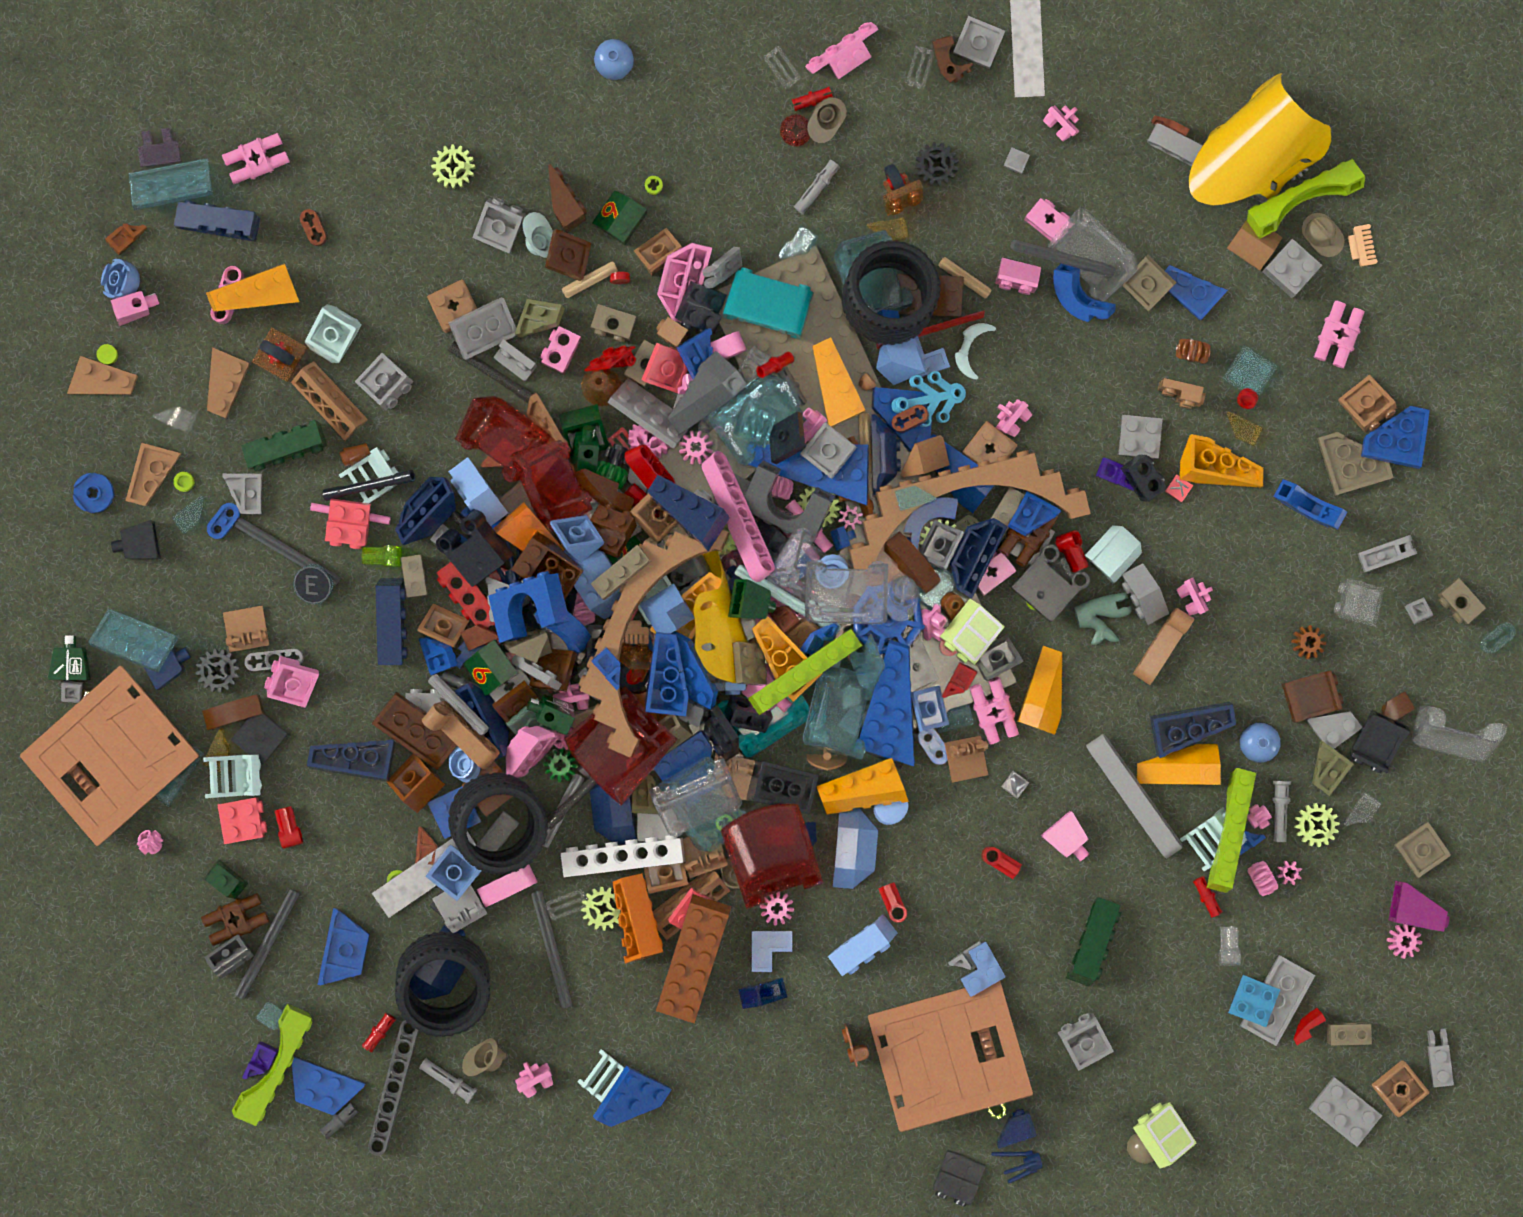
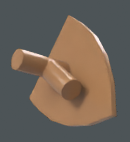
(826, 760)

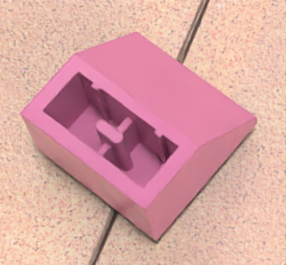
(1018, 276)

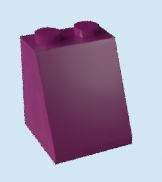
(1416, 909)

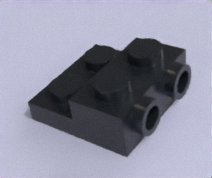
(700, 307)
(721, 734)
(958, 1178)

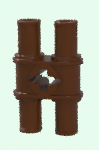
(1031, 544)
(225, 914)

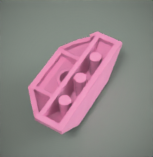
(679, 270)
(528, 749)

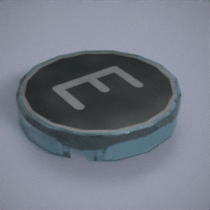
(313, 584)

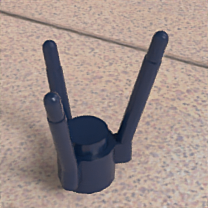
(511, 576)
(1031, 1163)

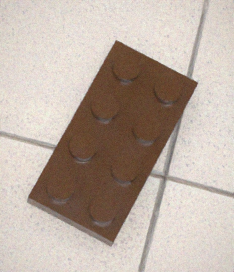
(950, 297)
(404, 724)

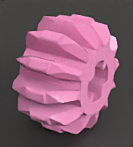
(695, 455)
(783, 488)
(582, 612)
(1262, 878)
(781, 913)
(1411, 943)

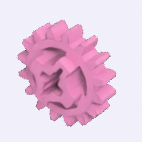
(639, 436)

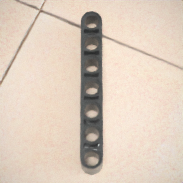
(388, 1094)

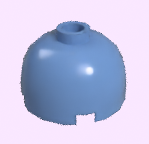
(613, 59)
(120, 279)
(1260, 742)

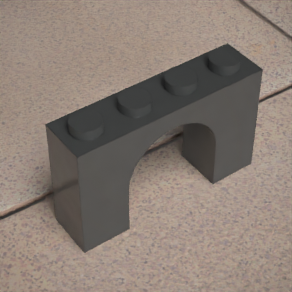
(761, 503)

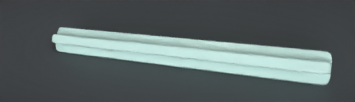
(779, 594)

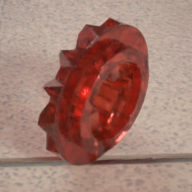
(788, 136)

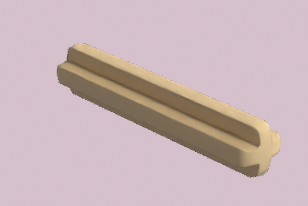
(589, 279)
(969, 280)
(864, 432)

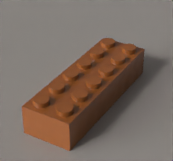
(693, 958)

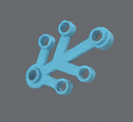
(932, 397)

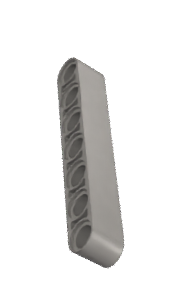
(1183, 149)
(1134, 796)

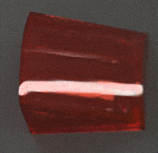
(610, 769)
(770, 852)

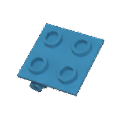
(1254, 1001)

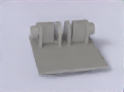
(461, 912)

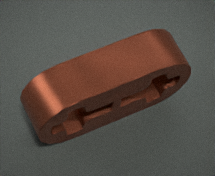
(317, 225)
(912, 423)

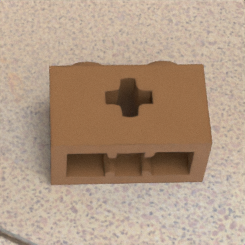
(672, 332)

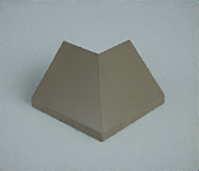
(530, 647)

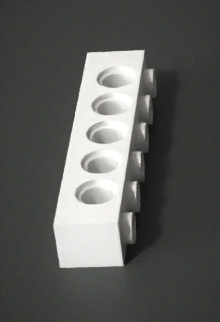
(572, 867)

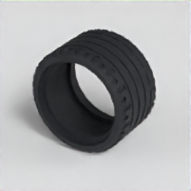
(903, 258)
(519, 854)
(442, 1020)

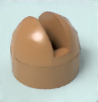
(867, 382)

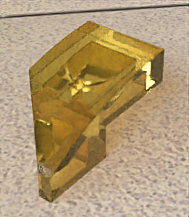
(895, 228)
(1244, 430)
(218, 748)

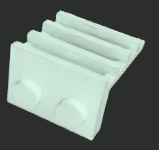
(379, 462)
(244, 775)
(1214, 827)
(595, 1091)

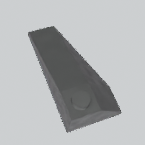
(710, 389)

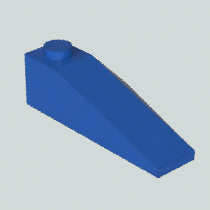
(969, 496)
(666, 680)

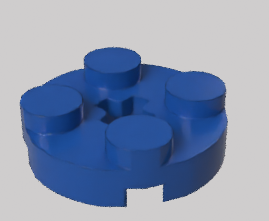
(94, 481)

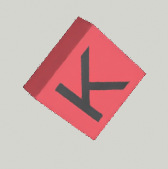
(1178, 488)

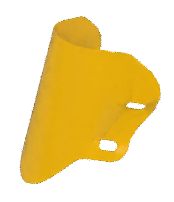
(1258, 147)
(716, 627)

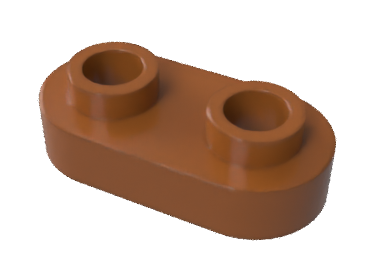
(947, 602)

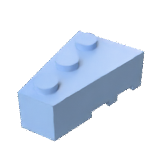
(476, 491)
(863, 946)

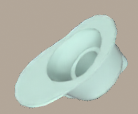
(537, 234)

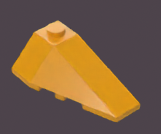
(1211, 464)
(707, 583)
(779, 651)
(1044, 696)
(1186, 766)

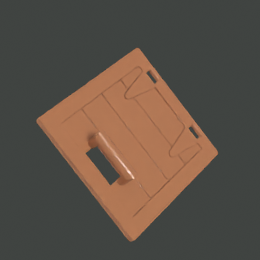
(122, 747)
(935, 1060)

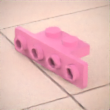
(846, 54)

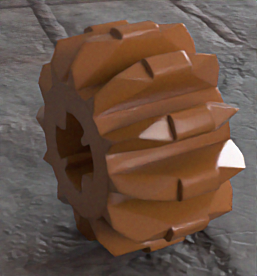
(1193, 351)
(1315, 645)

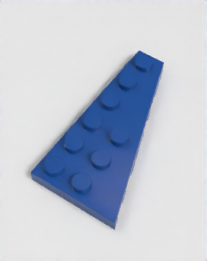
(890, 714)

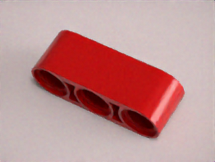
(646, 465)

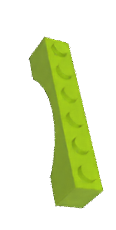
(1338, 181)
(804, 672)
(1228, 851)
(252, 1102)

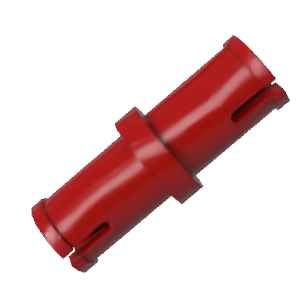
(811, 98)
(775, 364)
(1207, 897)
(379, 1032)

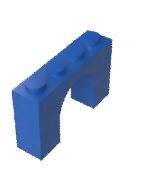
(507, 605)

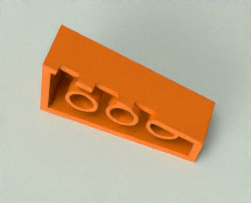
(521, 526)
(636, 918)

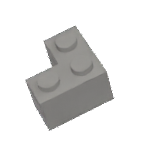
(1145, 594)

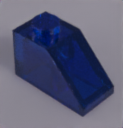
(762, 993)
(1016, 1129)

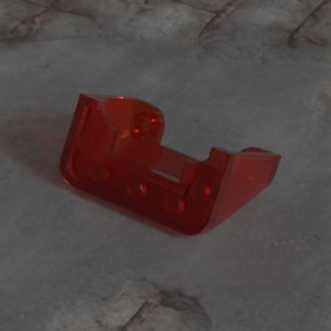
(499, 432)
(551, 482)

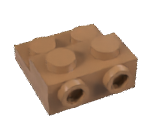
(1187, 394)
(1368, 404)

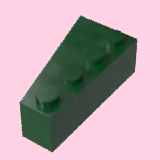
(284, 446)
(1094, 942)

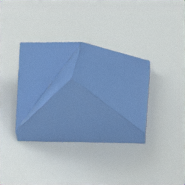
(900, 361)
(667, 610)
(452, 872)

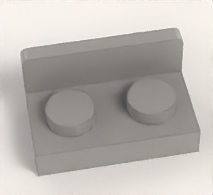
(514, 360)

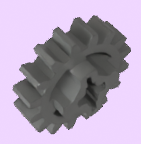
(211, 678)

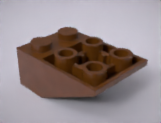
(565, 207)
(545, 555)

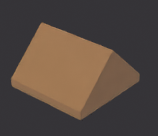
(1251, 248)
(655, 251)
(926, 457)
(443, 625)
(665, 877)

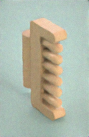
(1358, 247)
(634, 628)

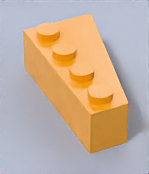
(261, 289)
(836, 386)
(863, 788)

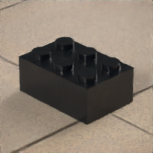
(782, 785)

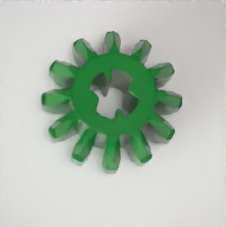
(612, 472)
(556, 759)

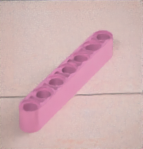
(741, 521)

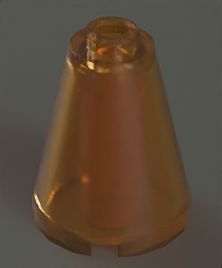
(600, 393)

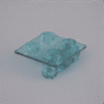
(868, 664)

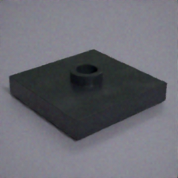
(787, 438)
(259, 737)

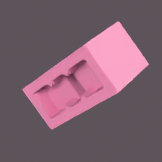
(566, 352)

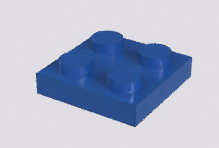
(440, 810)

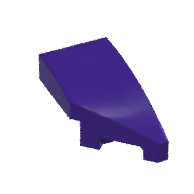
(1112, 473)
(261, 1060)

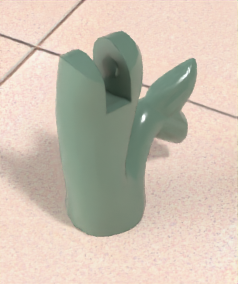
(1103, 606)

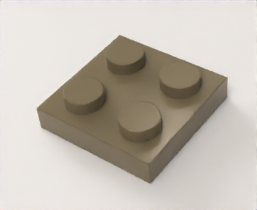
(1149, 283)
(749, 664)
(1422, 849)

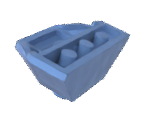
(593, 567)
(854, 849)

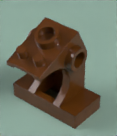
(941, 48)

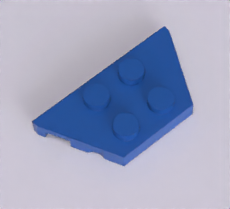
(343, 950)
(322, 1087)

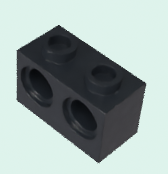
(1140, 481)
(743, 715)

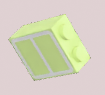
(971, 632)
(1164, 1134)

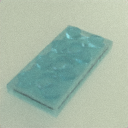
(170, 184)
(133, 640)

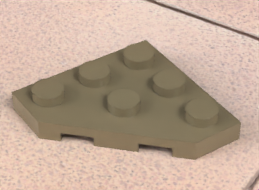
(1347, 467)

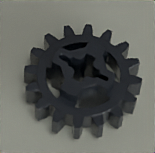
(929, 158)

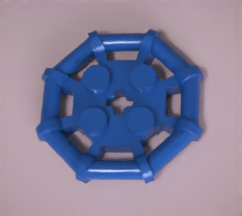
(892, 630)

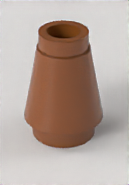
(354, 454)

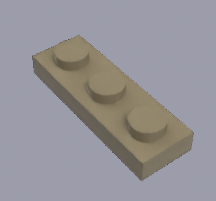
(621, 572)

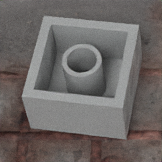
(1292, 268)

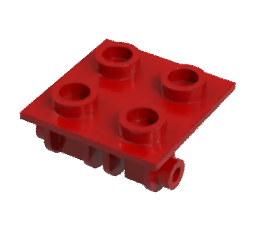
(613, 358)

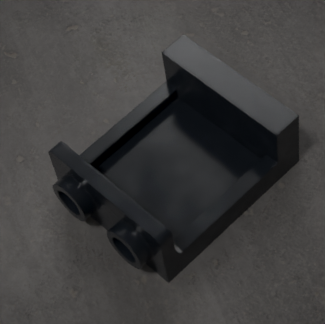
(1378, 741)

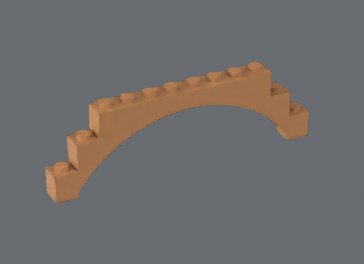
(1016, 472)
(633, 592)

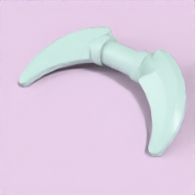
(962, 356)

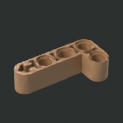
(1163, 645)
(447, 719)

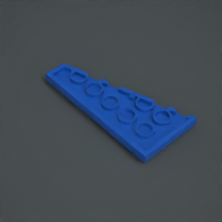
(849, 482)

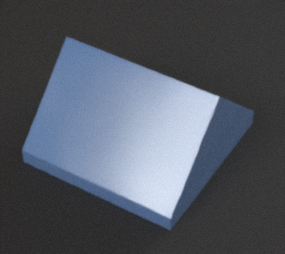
(578, 536)
(929, 708)

